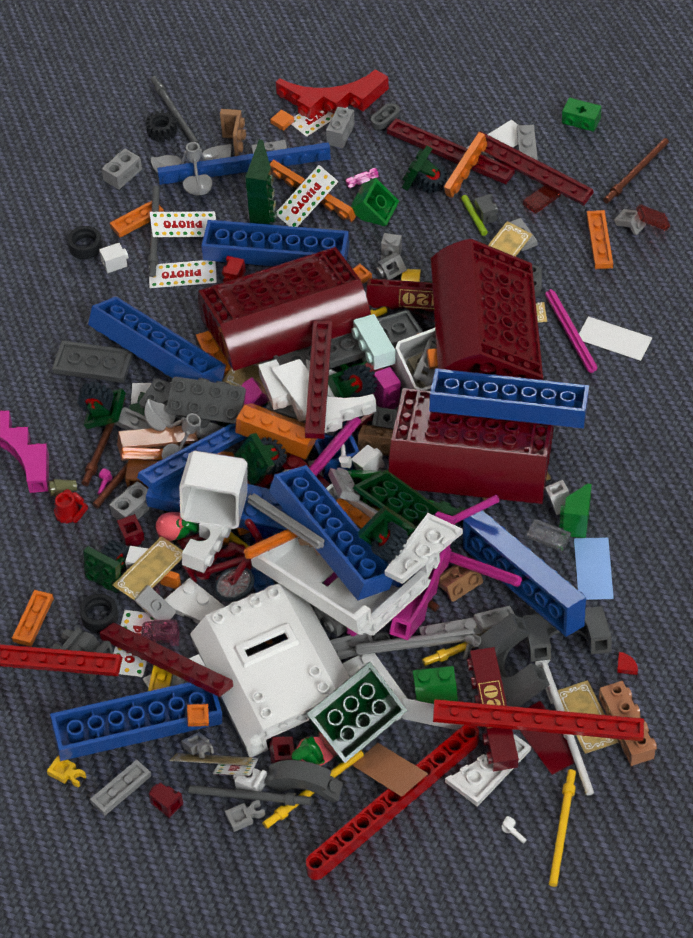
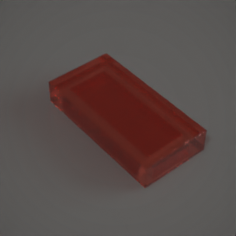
(540, 199)
(653, 217)

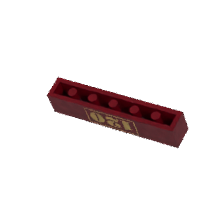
(406, 293)
(490, 691)

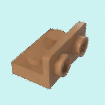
(376, 438)
(459, 581)

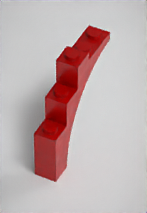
(313, 100)

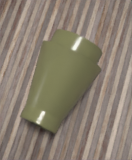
(58, 486)

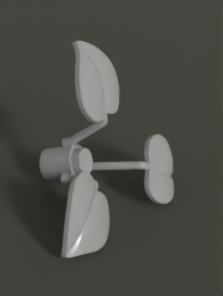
(194, 184)
(158, 419)

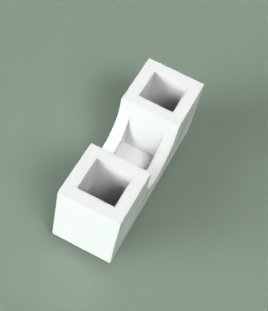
(201, 554)

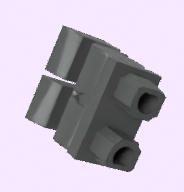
(82, 641)

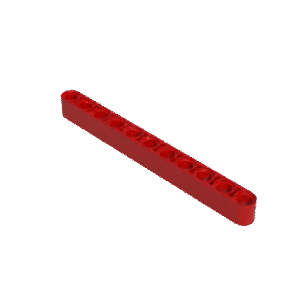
(390, 809)

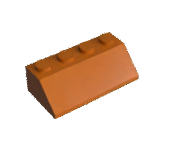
(276, 426)

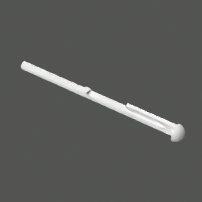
(555, 699)

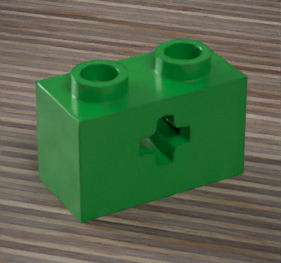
(581, 114)

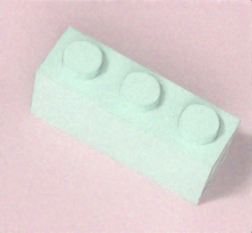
(373, 342)

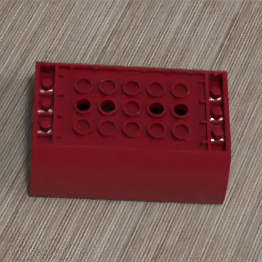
(277, 306)
(485, 311)
(468, 455)

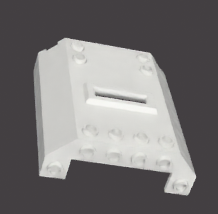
(305, 571)
(278, 683)

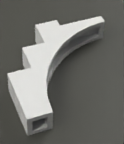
(337, 408)

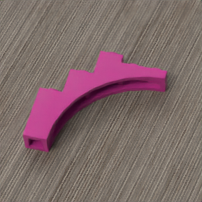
(32, 457)
(414, 614)

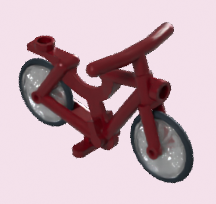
(233, 582)

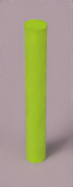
(474, 215)

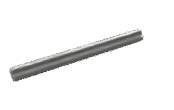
(286, 521)
(413, 642)

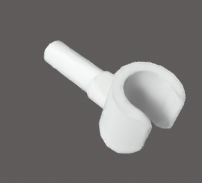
(345, 461)
(507, 827)

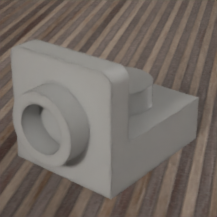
(630, 219)

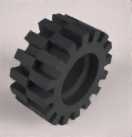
(161, 133)

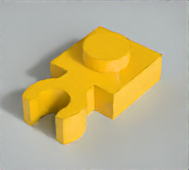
(65, 770)

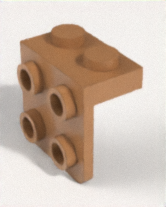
(232, 127)

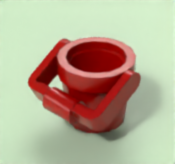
(66, 507)

